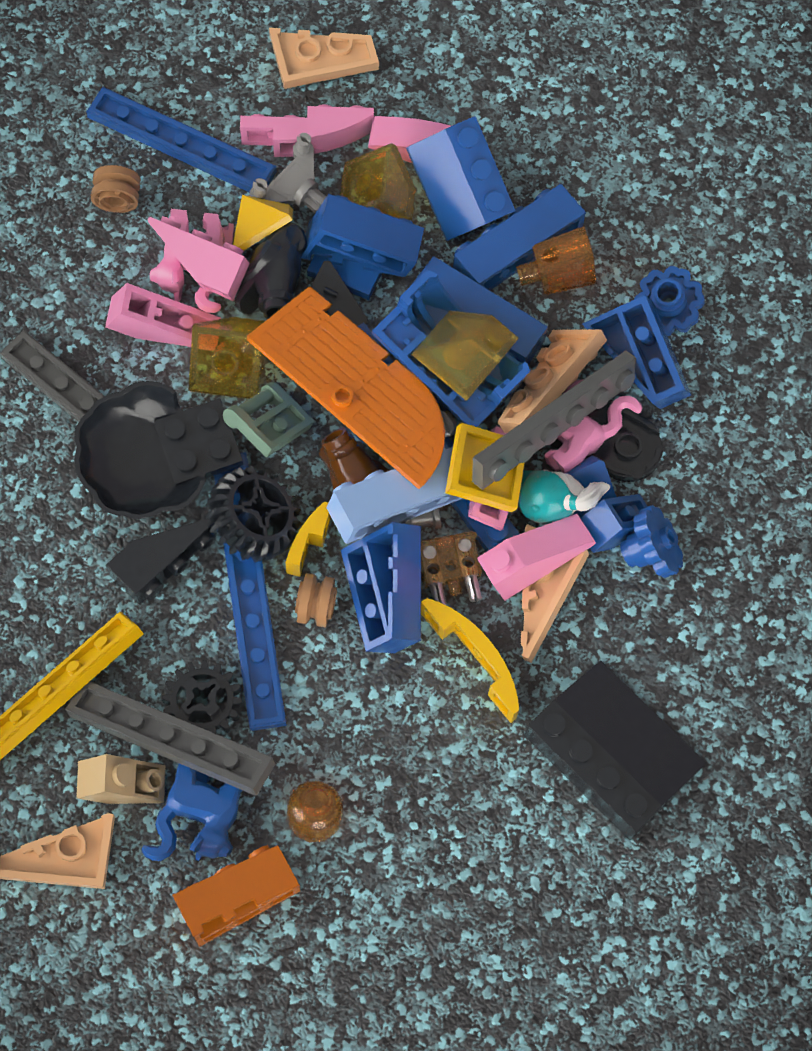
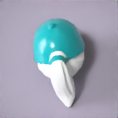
(556, 495)

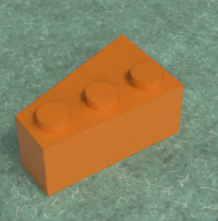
(236, 894)

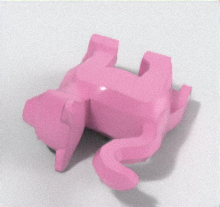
(170, 272)
(588, 435)

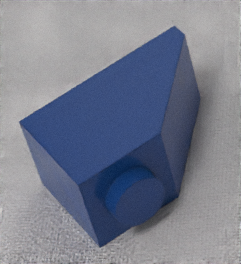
(612, 520)

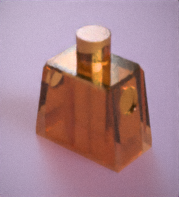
(561, 263)

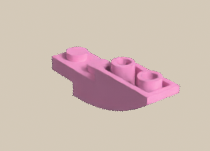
(326, 125)

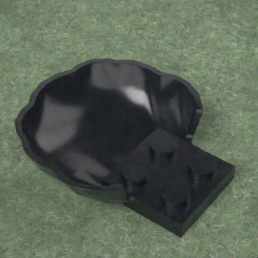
(148, 453)

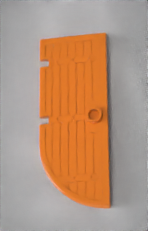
(348, 377)

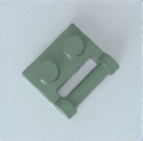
(274, 427)

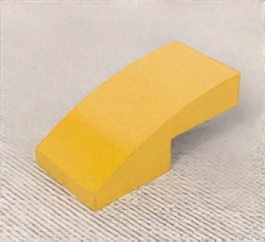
(312, 533)

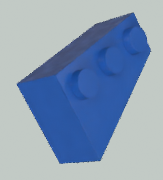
(387, 586)

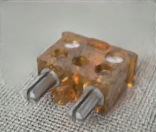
(452, 551)

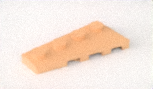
(555, 372)

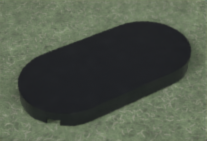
(630, 452)

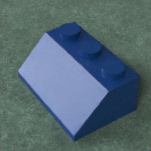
(460, 178)

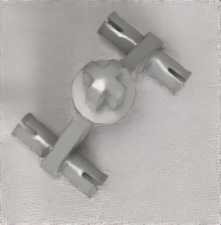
(296, 182)

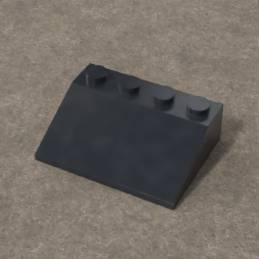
(614, 749)

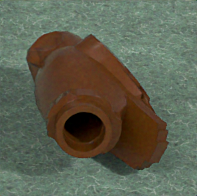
(346, 458)

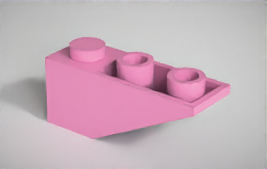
(210, 265)

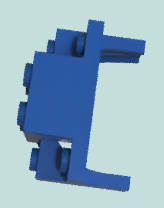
(412, 321)

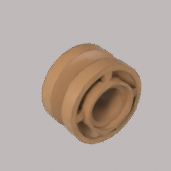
(115, 188)
(316, 600)

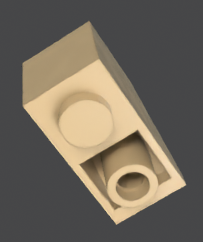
(120, 780)

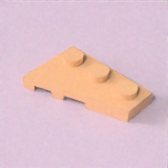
(319, 58)

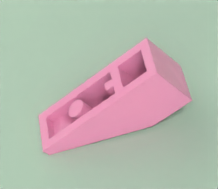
(153, 316)
(534, 554)

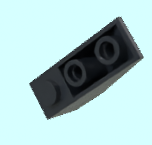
(153, 559)

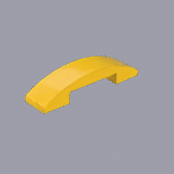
(447, 620)

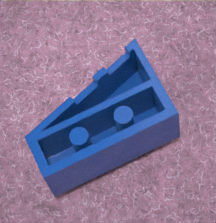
(362, 236)
(639, 331)

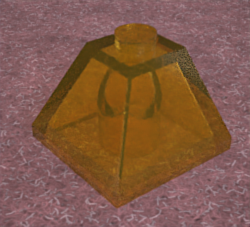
(380, 182)
(465, 349)
(224, 359)

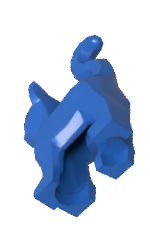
(200, 802)

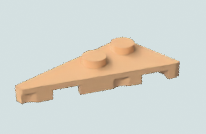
(543, 601)
(70, 858)

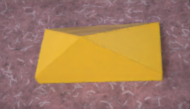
(259, 219)

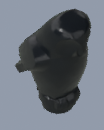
(272, 272)

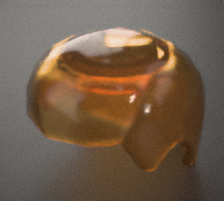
(314, 811)

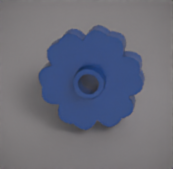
(687, 297)
(653, 543)

